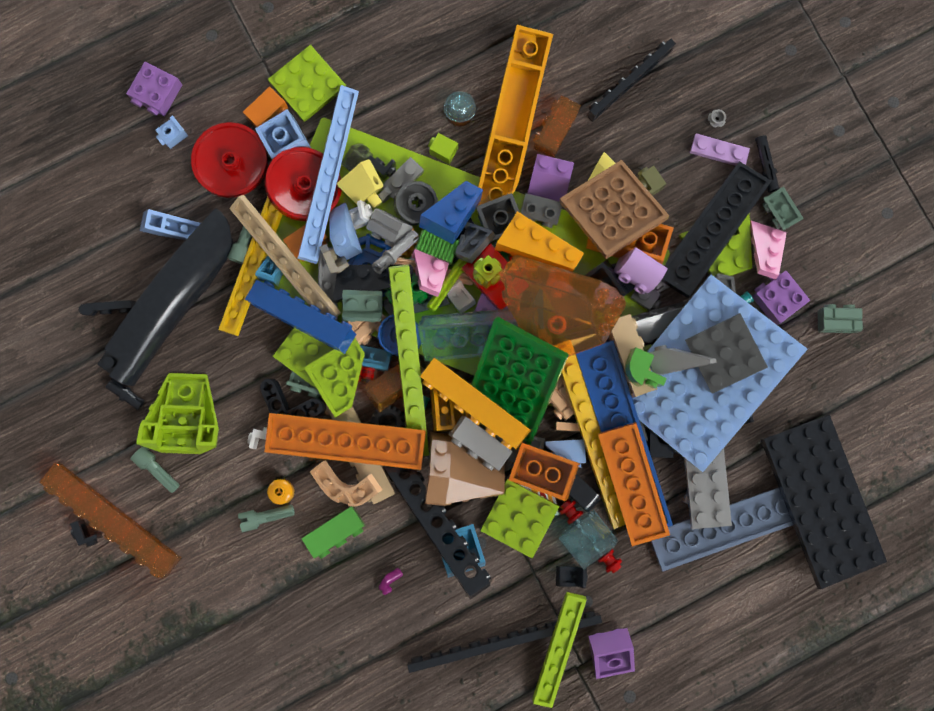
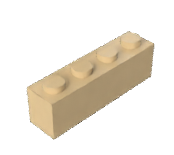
(625, 339)

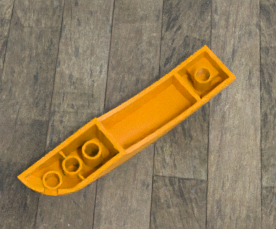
(514, 113)

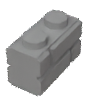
(387, 227)

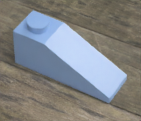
(167, 225)
(343, 233)

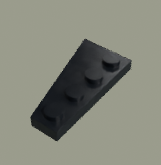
(362, 278)

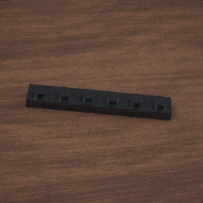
(636, 74)

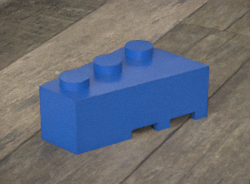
(452, 212)

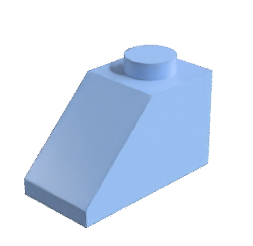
(568, 449)

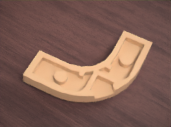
(341, 492)

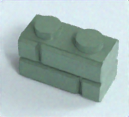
(840, 319)

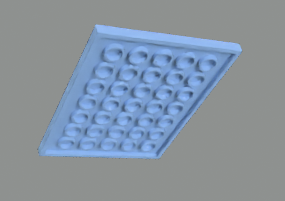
(684, 408)

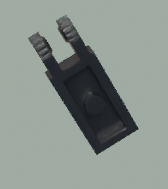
(105, 308)

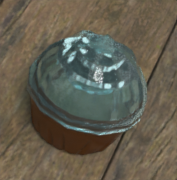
(459, 108)

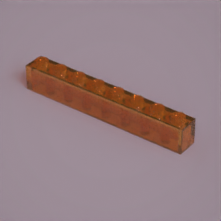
(110, 520)

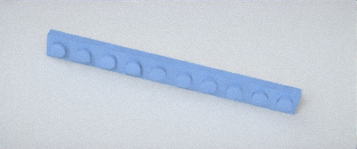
(328, 175)

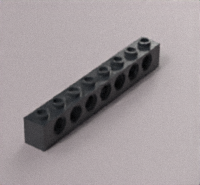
(471, 586)

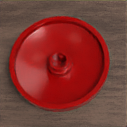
(229, 160)
(292, 181)

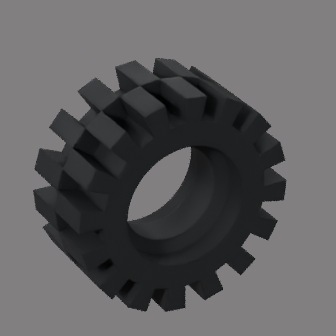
(392, 411)

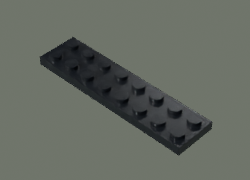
(714, 229)

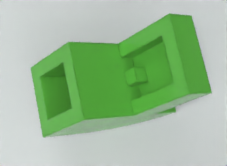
(638, 369)

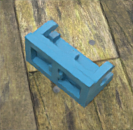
(376, 358)

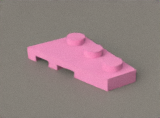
(768, 248)

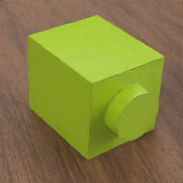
(443, 148)

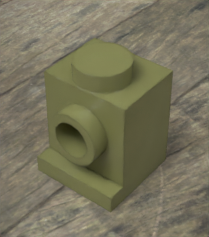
(651, 180)

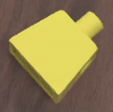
(362, 184)

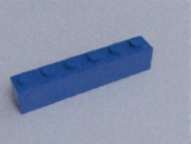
(301, 316)

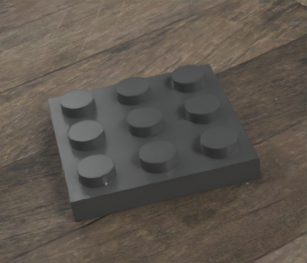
(733, 350)

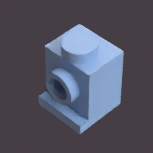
(174, 137)

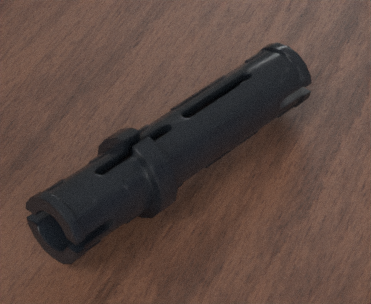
(767, 163)

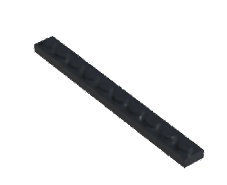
(494, 643)

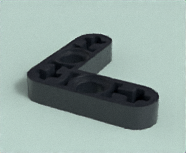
(276, 389)

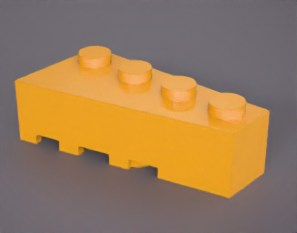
(537, 243)

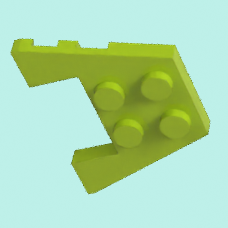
(736, 255)

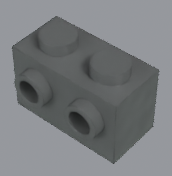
(541, 210)

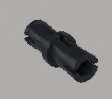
(125, 394)

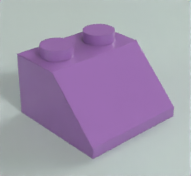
(550, 177)
(612, 653)

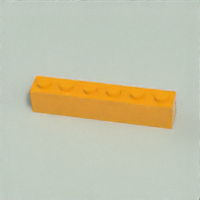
(475, 403)

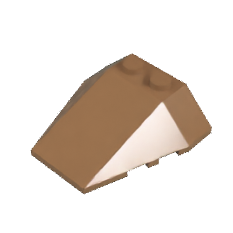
(458, 476)

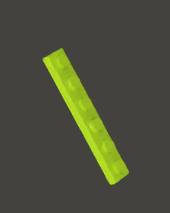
(559, 649)

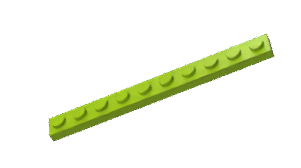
(407, 349)

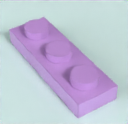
(719, 150)

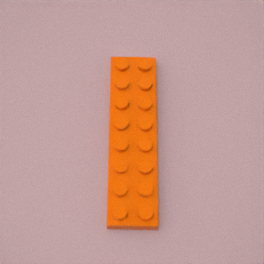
(345, 441)

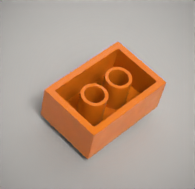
(544, 471)

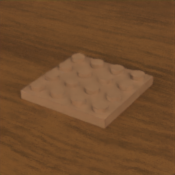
(613, 209)

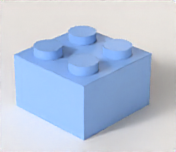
(281, 134)

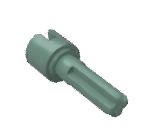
(239, 249)
(146, 460)
(252, 519)

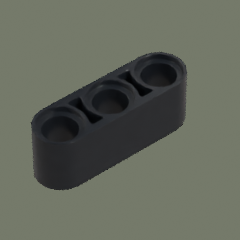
(584, 494)

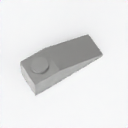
(673, 360)

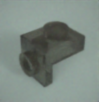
(355, 155)

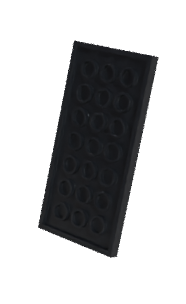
(823, 501)

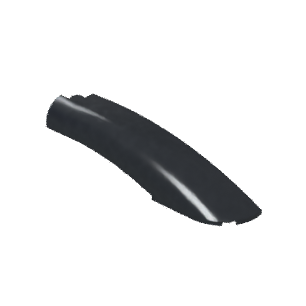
(168, 299)

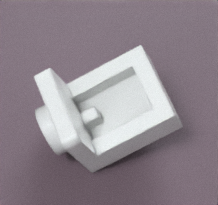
(361, 214)
(460, 297)
(253, 438)

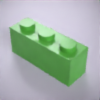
(334, 533)

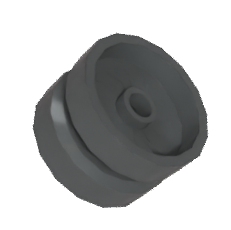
(411, 192)

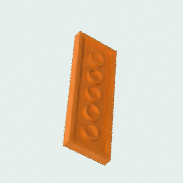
(633, 484)

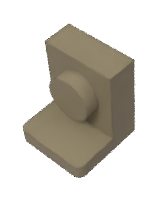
(335, 265)

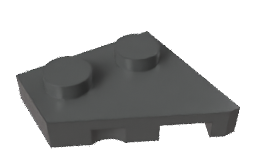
(473, 242)

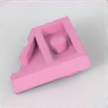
(430, 272)

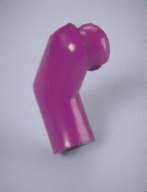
(388, 579)

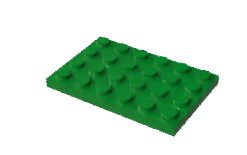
(519, 373)

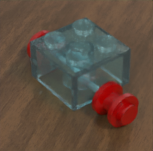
(589, 538)

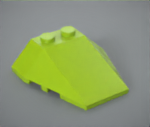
(181, 417)

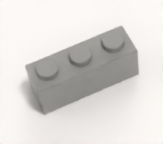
(479, 444)

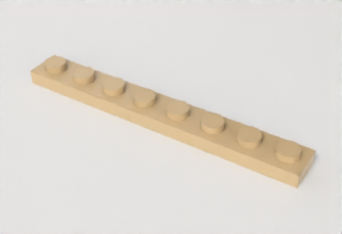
(282, 256)

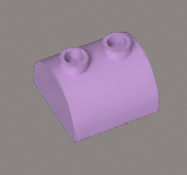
(639, 270)

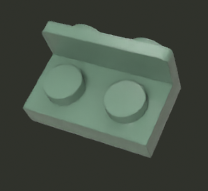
(362, 305)

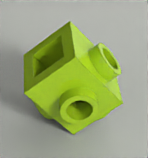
(485, 277)

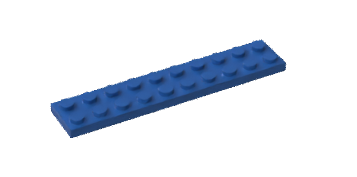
(613, 399)

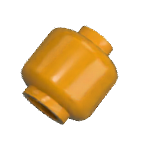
(287, 494)

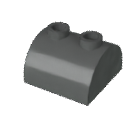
(497, 214)

